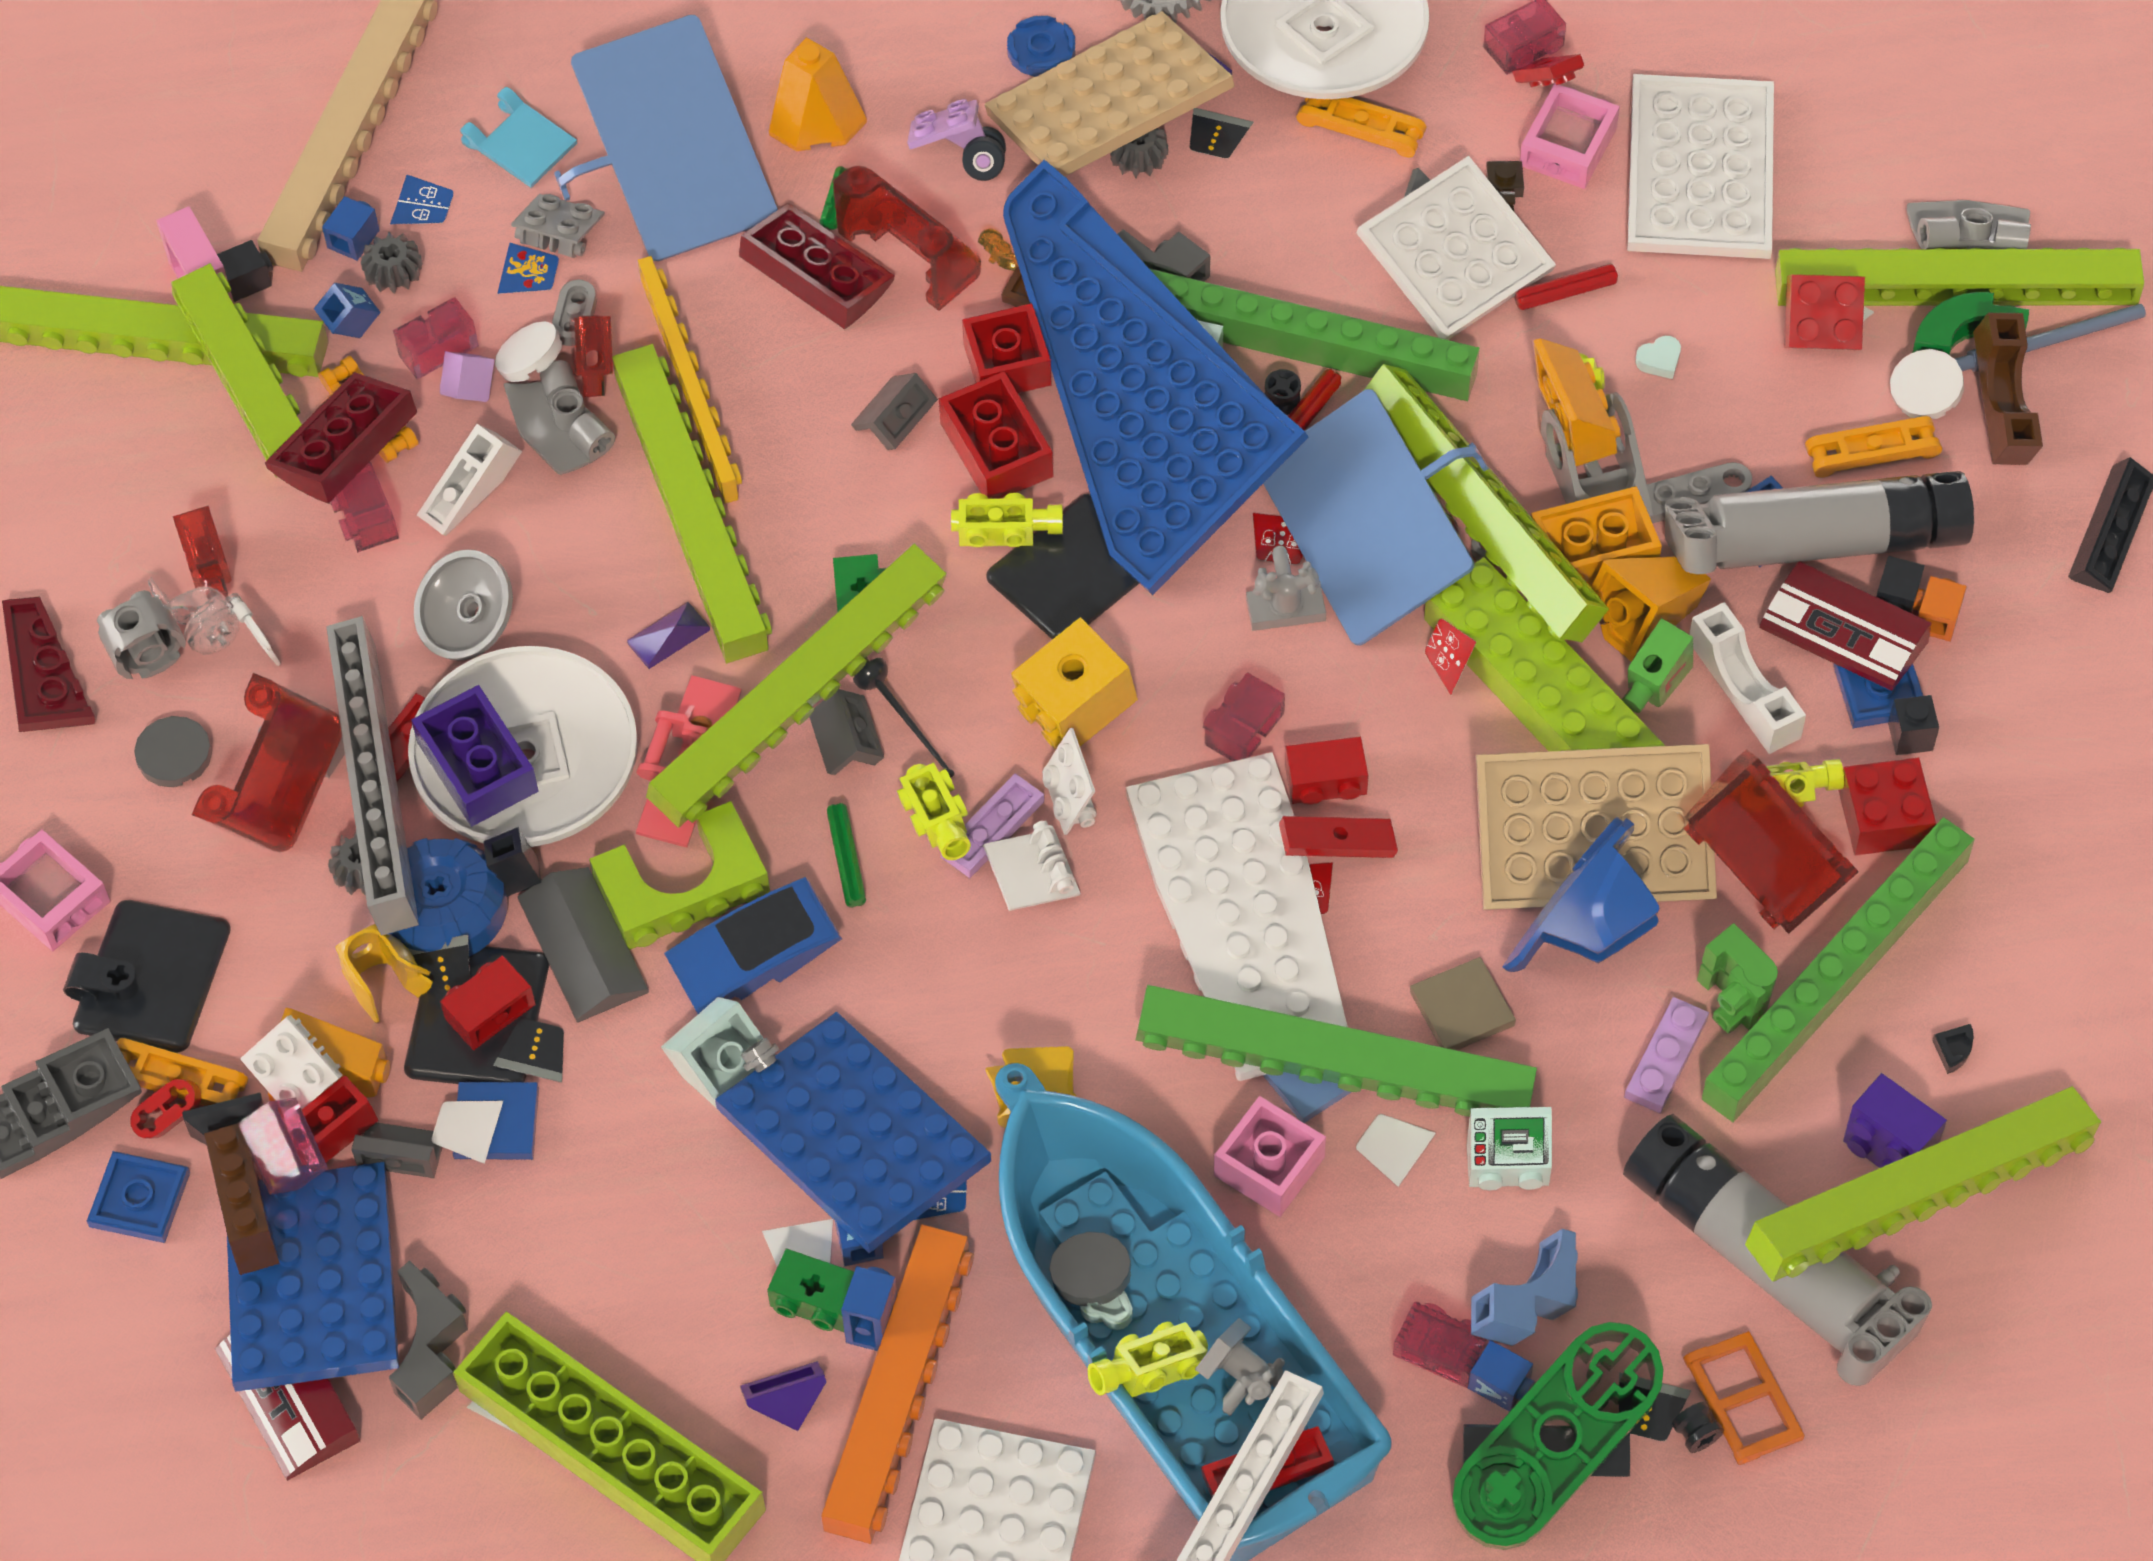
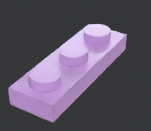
(998, 821)
(1666, 1055)

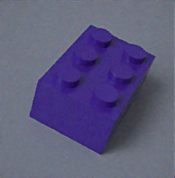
(475, 755)

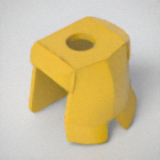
(380, 950)
(1050, 1065)

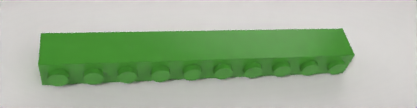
(1327, 337)
(1837, 970)
(1330, 1053)

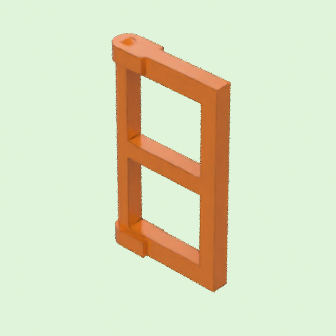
(1769, 1387)

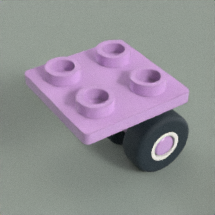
(960, 124)

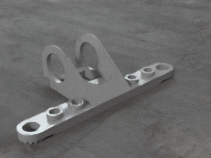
(1696, 485)

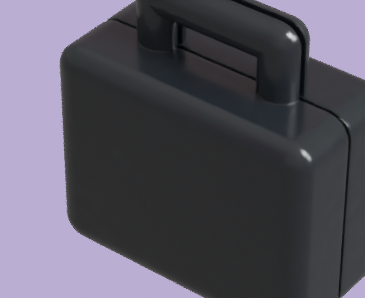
(1063, 573)
(174, 967)
(441, 1053)

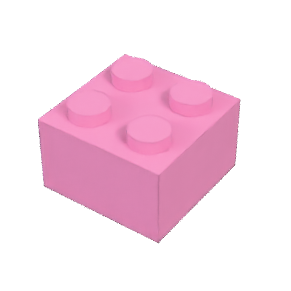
(1269, 1156)

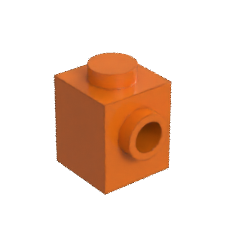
(1940, 605)

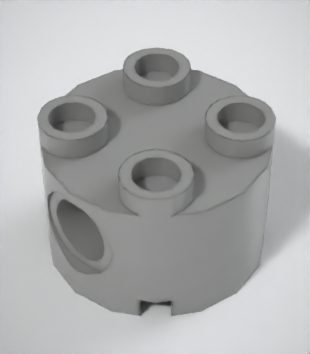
(140, 636)

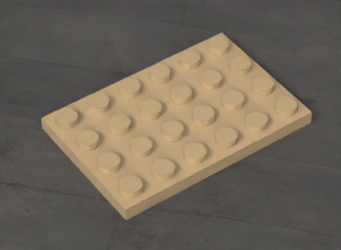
(1109, 95)
(1553, 805)

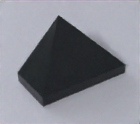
(220, 1115)

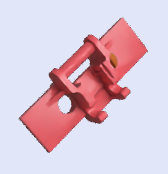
(700, 709)

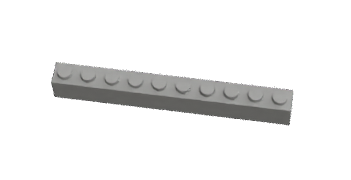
(372, 777)

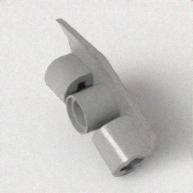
(1968, 225)
(556, 422)

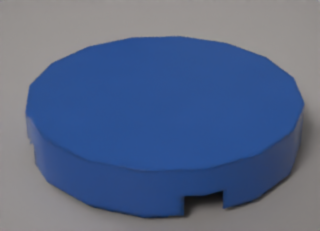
(1040, 45)

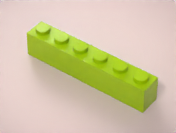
(237, 357)

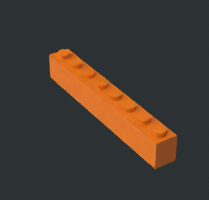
(896, 1385)

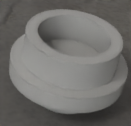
(759, 1055)

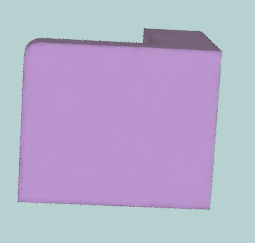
(466, 376)

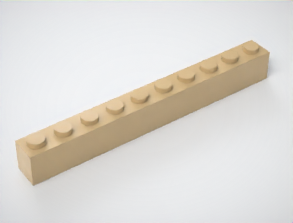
(344, 131)

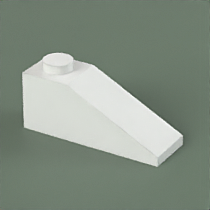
(469, 479)

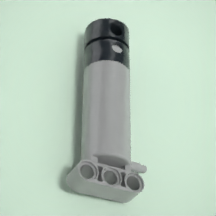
(1820, 521)
(1721, 1206)

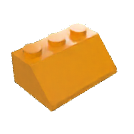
(1577, 404)
(1601, 529)

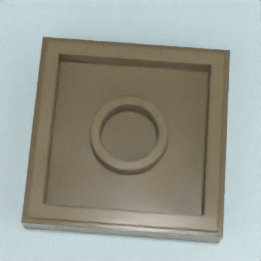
(1462, 1005)

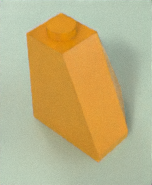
(814, 101)
(1643, 593)
(358, 1056)

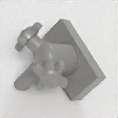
(1287, 598)
(1238, 1360)

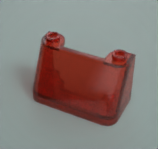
(875, 207)
(280, 770)
(1768, 843)

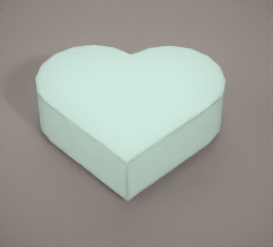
(1660, 357)
(1115, 1314)

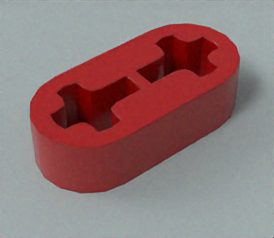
(160, 1102)

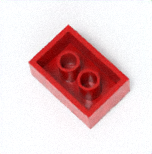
(996, 437)

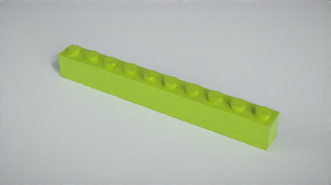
(2012, 274)
(146, 330)
(690, 503)
(1490, 512)
(796, 686)
(1922, 1184)

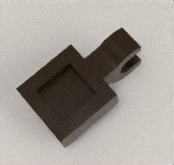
(1506, 179)

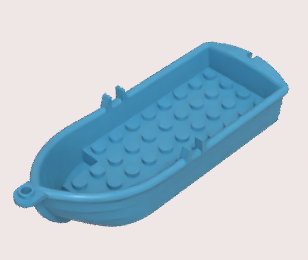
(1092, 1169)

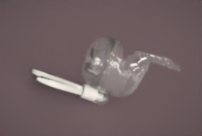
(212, 619)

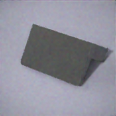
(896, 409)
(845, 731)
(400, 1148)

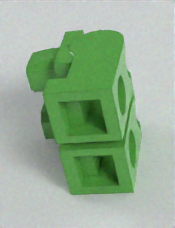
(1743, 976)

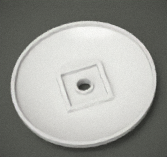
(1361, 53)
(563, 713)

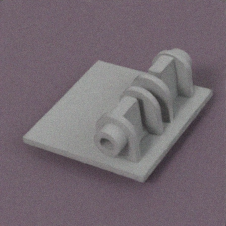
(556, 224)

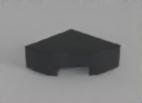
(1954, 1046)

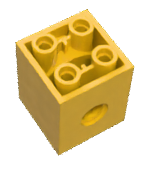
(1073, 685)

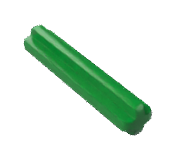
(846, 855)

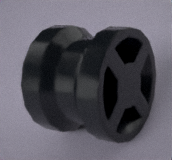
(1285, 383)
(1697, 1427)

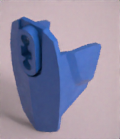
(1595, 908)

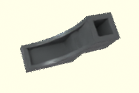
(1172, 256)
(426, 1372)

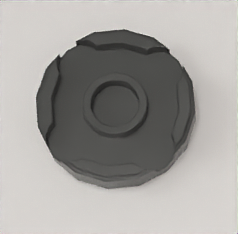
(173, 751)
(1090, 1268)

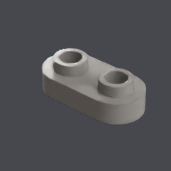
(566, 306)

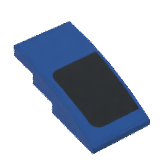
(754, 945)

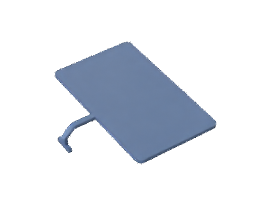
(671, 138)
(1369, 517)

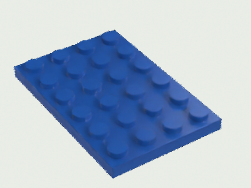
(853, 1132)
(330, 1296)

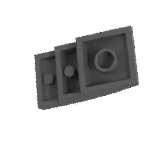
(62, 1099)

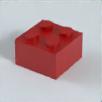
(1824, 312)
(1009, 343)
(1886, 806)

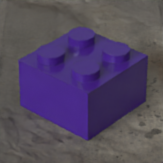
(1891, 1124)

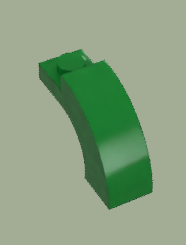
(1957, 319)

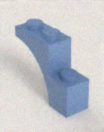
(1511, 1311)

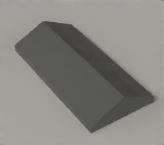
(582, 943)

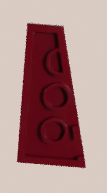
(40, 670)

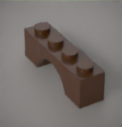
(2000, 353)
(241, 1200)

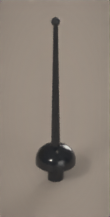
(872, 677)

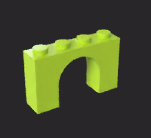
(651, 914)

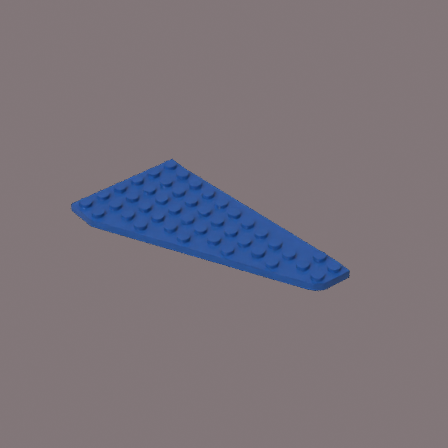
(1151, 399)

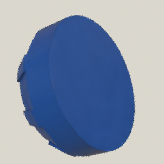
(453, 896)

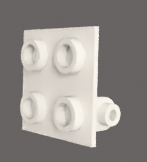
(1070, 785)
(1032, 868)
(291, 1064)

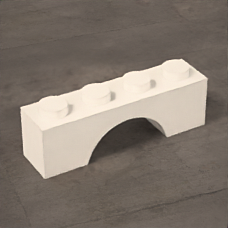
(1724, 650)

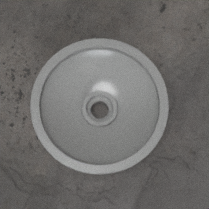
(448, 604)

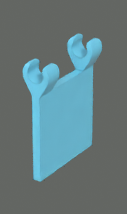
(524, 143)

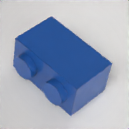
(868, 1306)

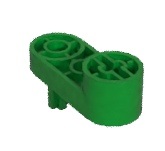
(1504, 1495)

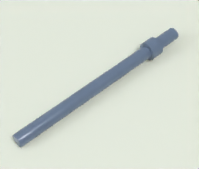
(2066, 332)

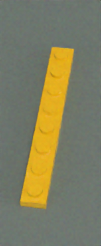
(693, 389)

